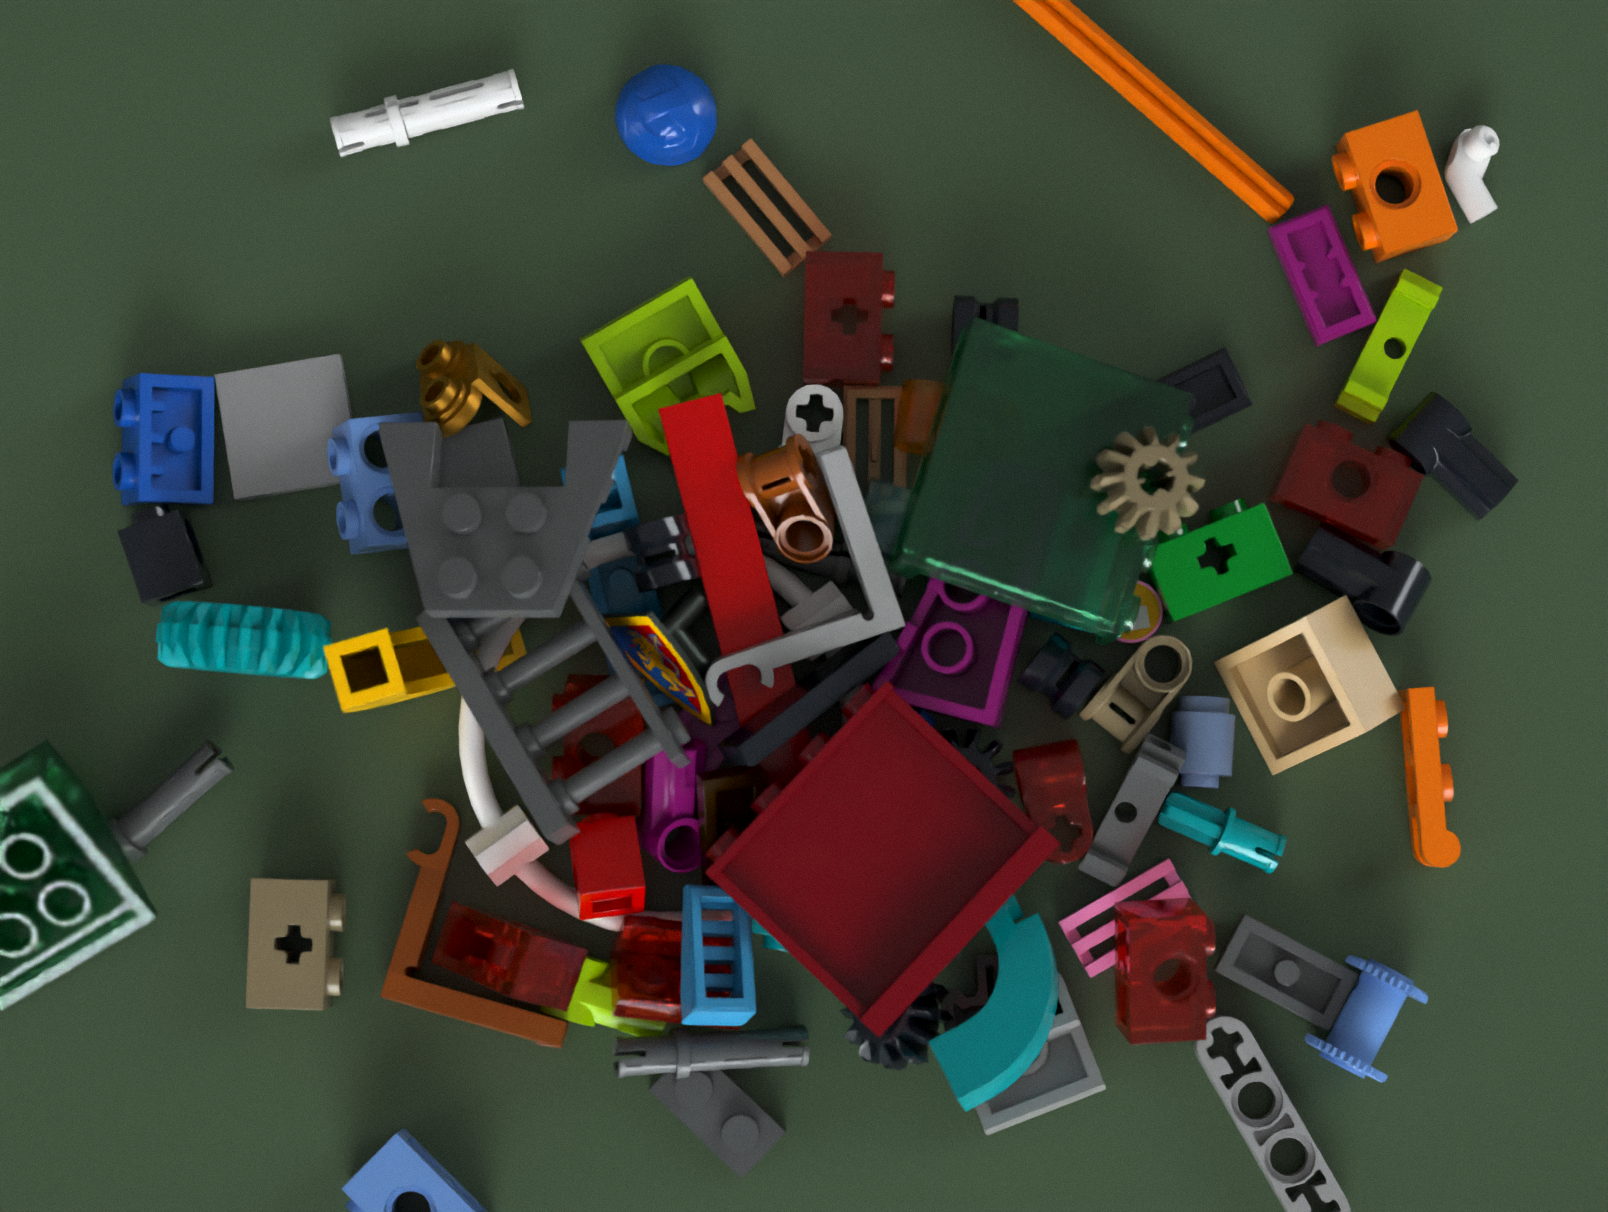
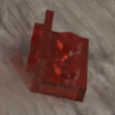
(648, 969)

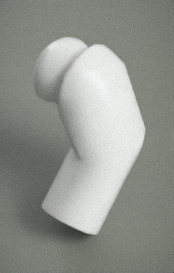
(1467, 167)

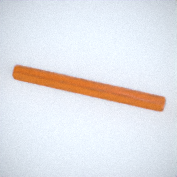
(1162, 106)

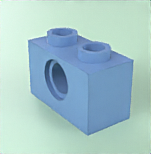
(405, 1167)

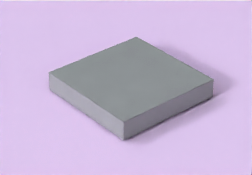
(281, 424)

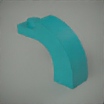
(1013, 1025)

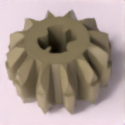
(1170, 476)

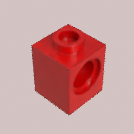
(607, 866)

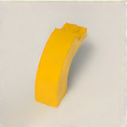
(393, 667)

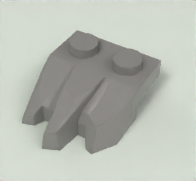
(1057, 1076)

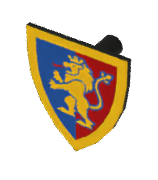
(668, 652)

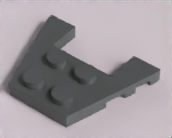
(499, 546)

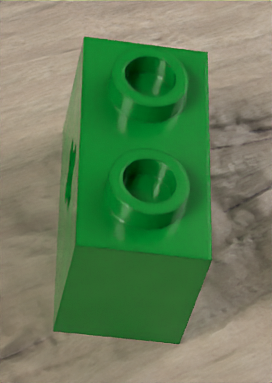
(1253, 560)

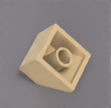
(1310, 685)

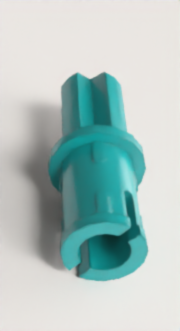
(1221, 830)

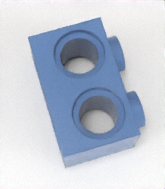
(364, 485)

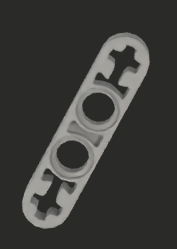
(1277, 1124)

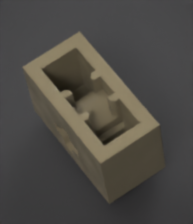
(272, 972)

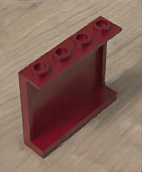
(879, 856)

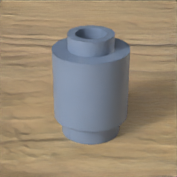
(1207, 735)

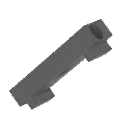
(1144, 786)

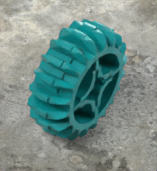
(243, 639)

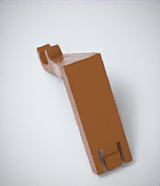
(414, 940)

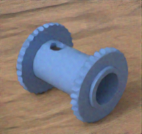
(1366, 1018)

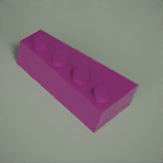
(957, 654)

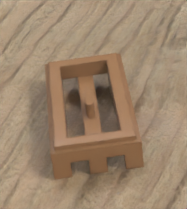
(733, 167)
(874, 395)

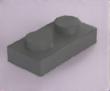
(1285, 972)
(721, 1116)

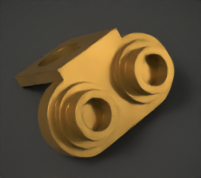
(454, 382)

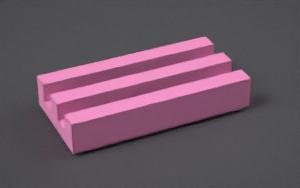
(1082, 945)

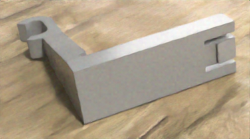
(845, 627)

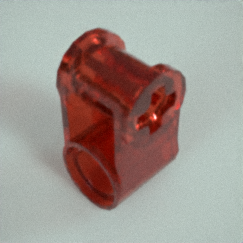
(1055, 787)

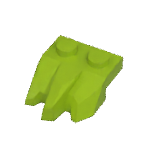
(666, 356)

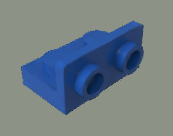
(165, 440)

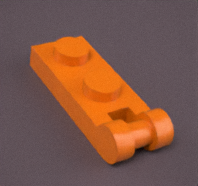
(1427, 779)

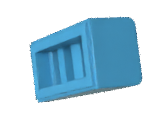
(695, 1007)

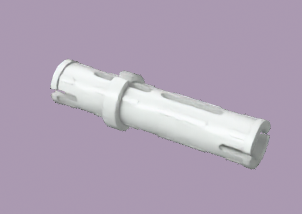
(426, 113)

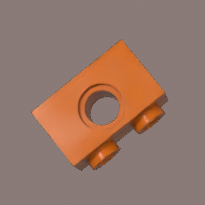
(1402, 151)

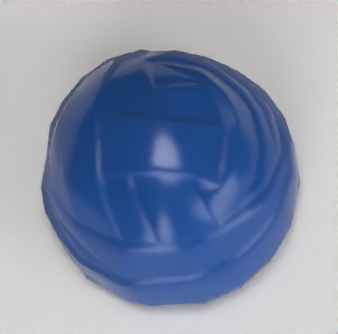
(666, 115)

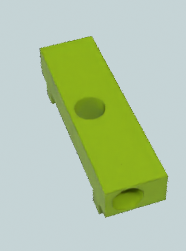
(1399, 320)

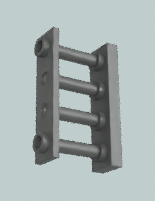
(524, 745)

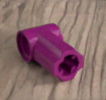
(671, 803)

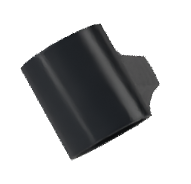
(1441, 446)
(1378, 585)

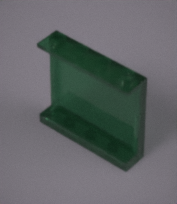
(1009, 476)

